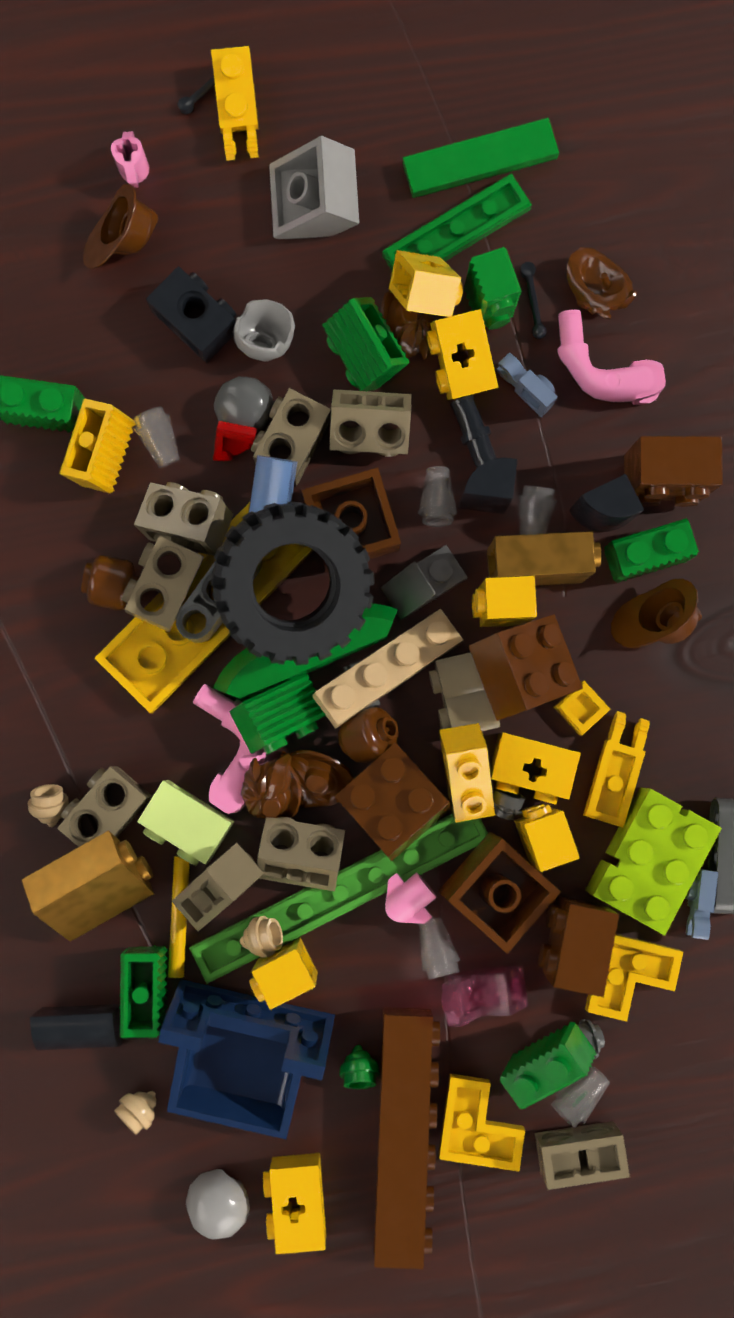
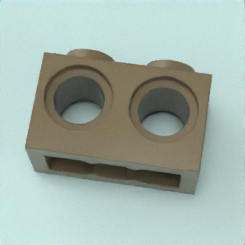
(370, 412)
(302, 439)
(182, 522)
(172, 587)
(96, 803)
(298, 863)
(217, 887)
(581, 1155)

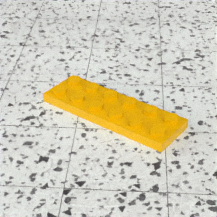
(156, 661)

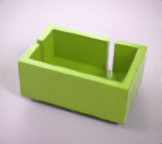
(658, 860)

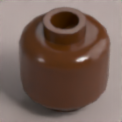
(106, 581)
(368, 734)

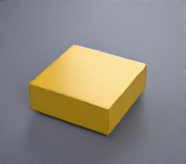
(582, 708)

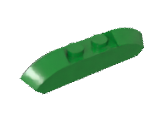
(250, 675)

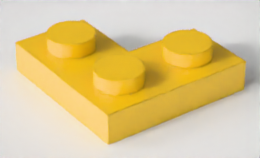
(632, 963)
(467, 1133)

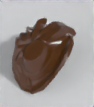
(598, 282)
(407, 326)
(319, 777)
(272, 788)

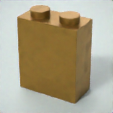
(548, 557)
(88, 886)

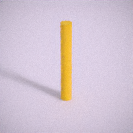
(178, 921)

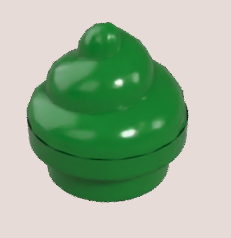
(359, 1069)

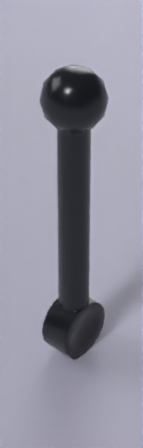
(186, 104)
(527, 272)

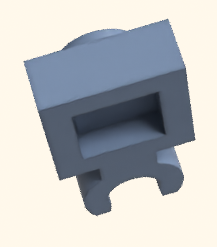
(533, 389)
(701, 902)

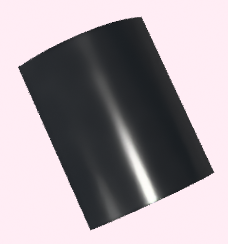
(490, 486)
(608, 506)
(76, 1027)

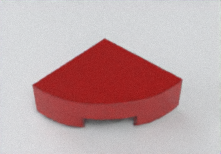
(232, 440)

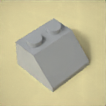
(314, 191)

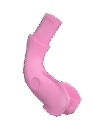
(634, 384)
(226, 787)

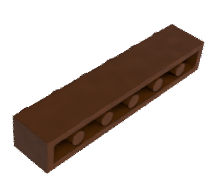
(404, 1138)

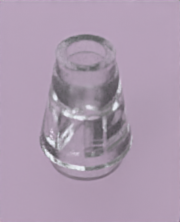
(157, 435)
(437, 498)
(535, 509)
(437, 949)
(580, 1098)

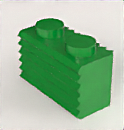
(493, 287)
(364, 344)
(39, 403)
(651, 550)
(277, 714)
(143, 991)
(548, 1065)

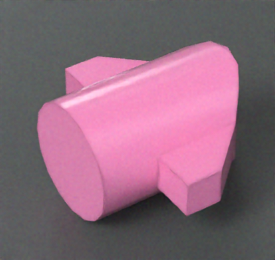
(130, 158)
(408, 899)

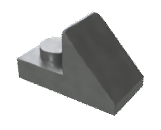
(423, 582)

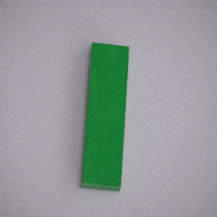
(480, 157)
(466, 222)

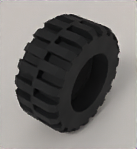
(326, 625)

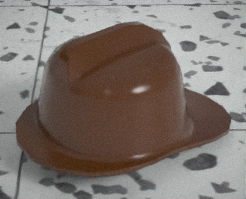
(121, 229)
(661, 615)

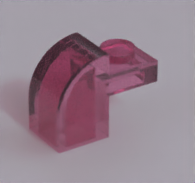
(483, 993)

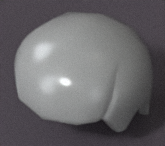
(264, 330)
(217, 1204)

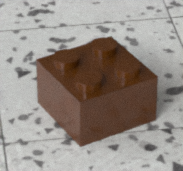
(674, 469)
(362, 506)
(525, 667)
(393, 801)
(499, 891)
(578, 945)

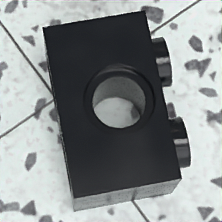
(176, 297)

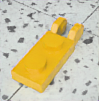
(235, 97)
(617, 773)

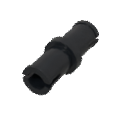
(473, 430)

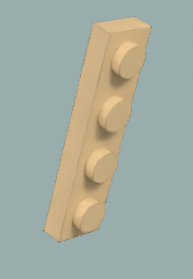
(387, 668)

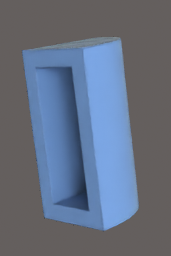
(272, 482)

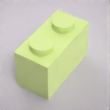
(184, 822)

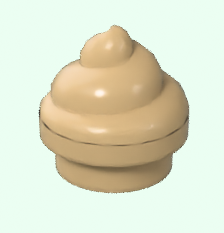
(48, 803)
(262, 936)
(137, 1110)

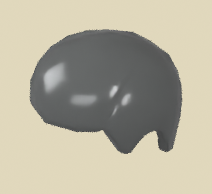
(244, 402)

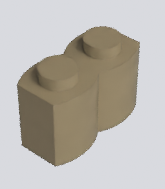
(462, 693)

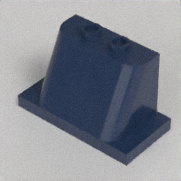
(240, 1058)

